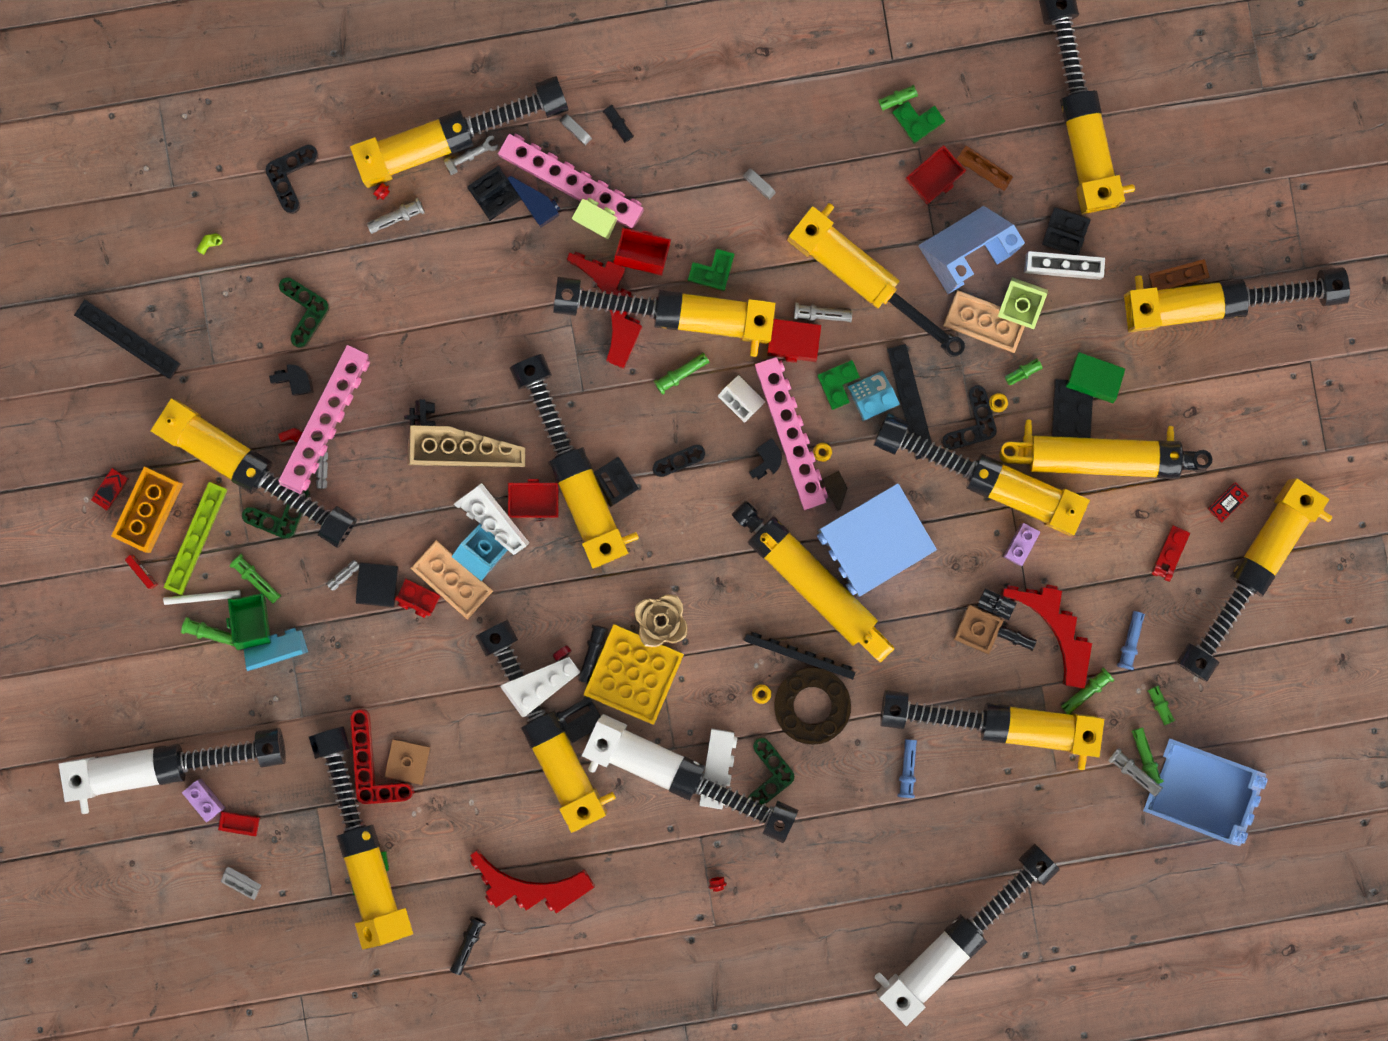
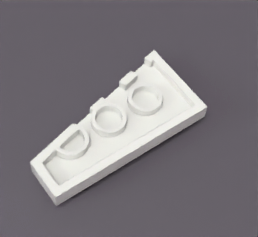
(485, 509)
(536, 687)

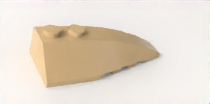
(460, 448)

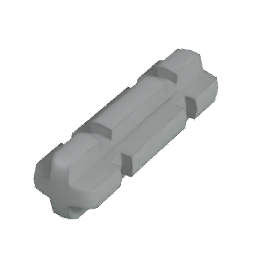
(321, 472)
(343, 575)

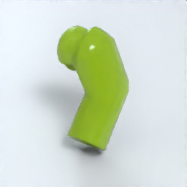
(209, 241)

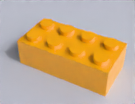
(147, 509)

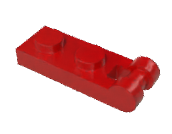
(1171, 552)

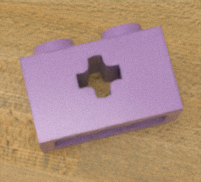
(1021, 544)
(203, 800)

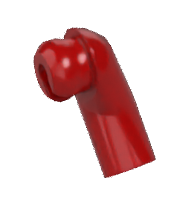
(293, 434)

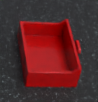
(935, 175)
(642, 251)
(794, 341)
(533, 500)

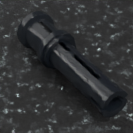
(594, 645)
(470, 936)

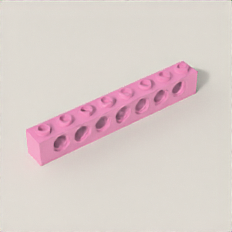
(509, 153)
(349, 358)
(776, 367)

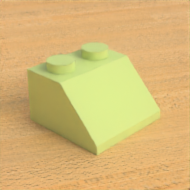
(595, 218)
(1023, 303)

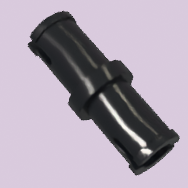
(618, 123)
(1017, 638)

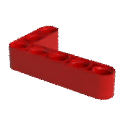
(368, 766)

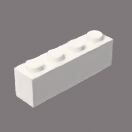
(1064, 265)
(718, 762)

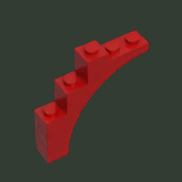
(608, 279)
(1074, 652)
(503, 887)

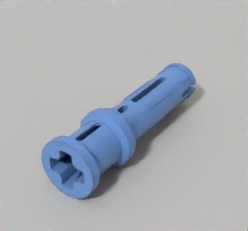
(1129, 649)
(907, 778)

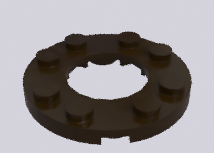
(838, 715)

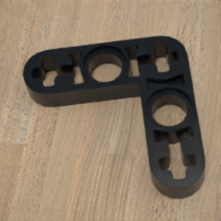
(285, 170)
(977, 429)

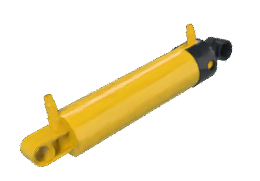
(1105, 456)
(813, 581)

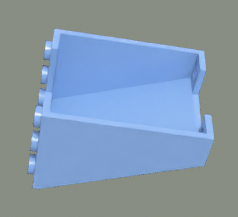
(977, 229)
(876, 540)
(1207, 793)

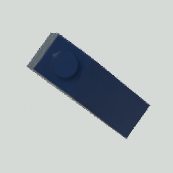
(537, 203)

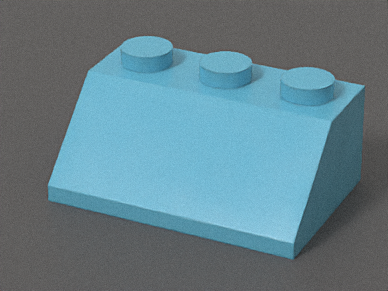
(279, 649)

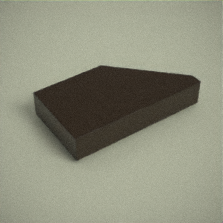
(836, 488)

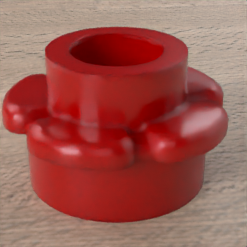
(381, 191)
(717, 884)

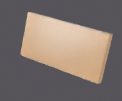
(981, 321)
(451, 580)

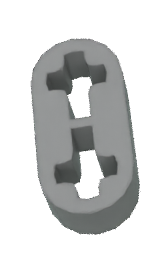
(575, 129)
(757, 182)

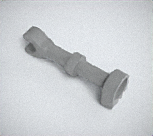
(469, 155)

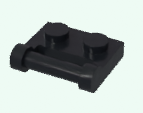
(620, 478)
(582, 725)

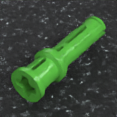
(673, 377)
(249, 570)
(202, 630)
(1094, 685)
(1149, 765)

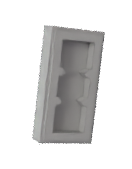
(241, 883)

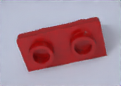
(418, 598)

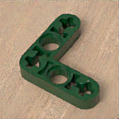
(310, 313)
(278, 522)
(776, 778)

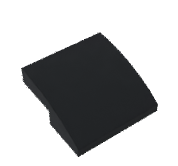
(494, 193)
(1066, 231)
(377, 584)

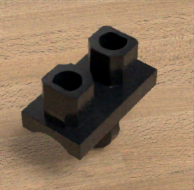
(421, 408)
(996, 604)

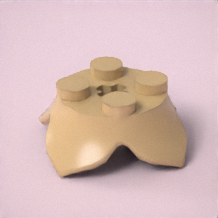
(653, 634)

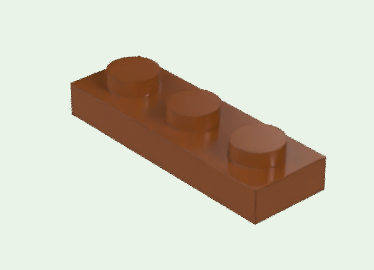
(985, 168)
(1179, 275)

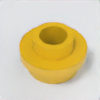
(1002, 398)
(822, 446)
(766, 698)

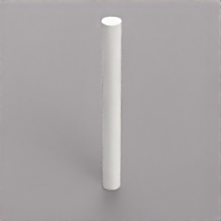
(202, 597)

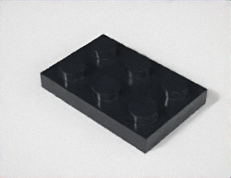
(1071, 412)

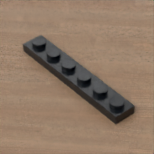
(127, 339)
(908, 392)
(808, 657)

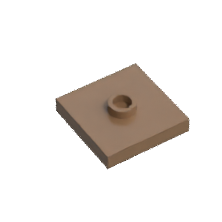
(978, 629)
(407, 761)

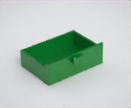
(1095, 377)
(248, 621)

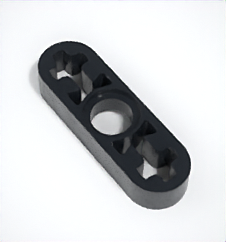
(694, 460)

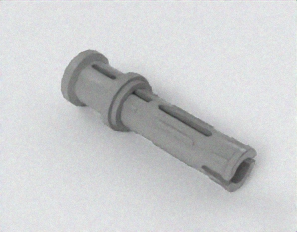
(403, 213)
(846, 315)
(1128, 767)

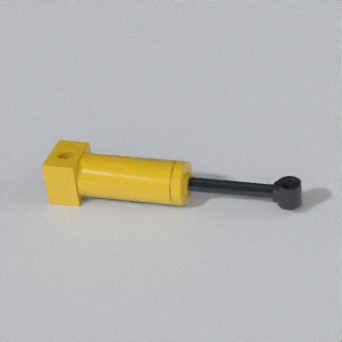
(859, 270)

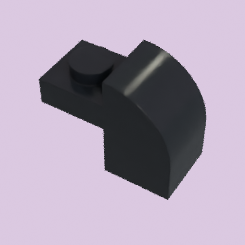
(298, 377)
(772, 459)

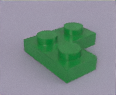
(915, 125)
(713, 276)
(833, 381)

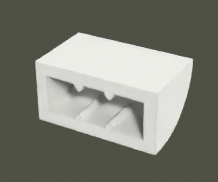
(741, 398)

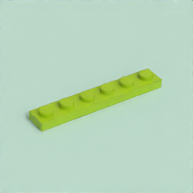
(195, 538)

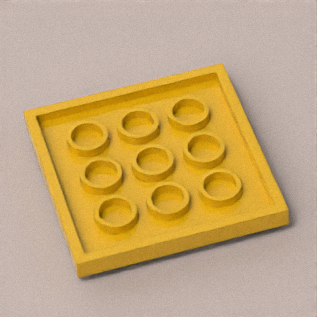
(633, 675)

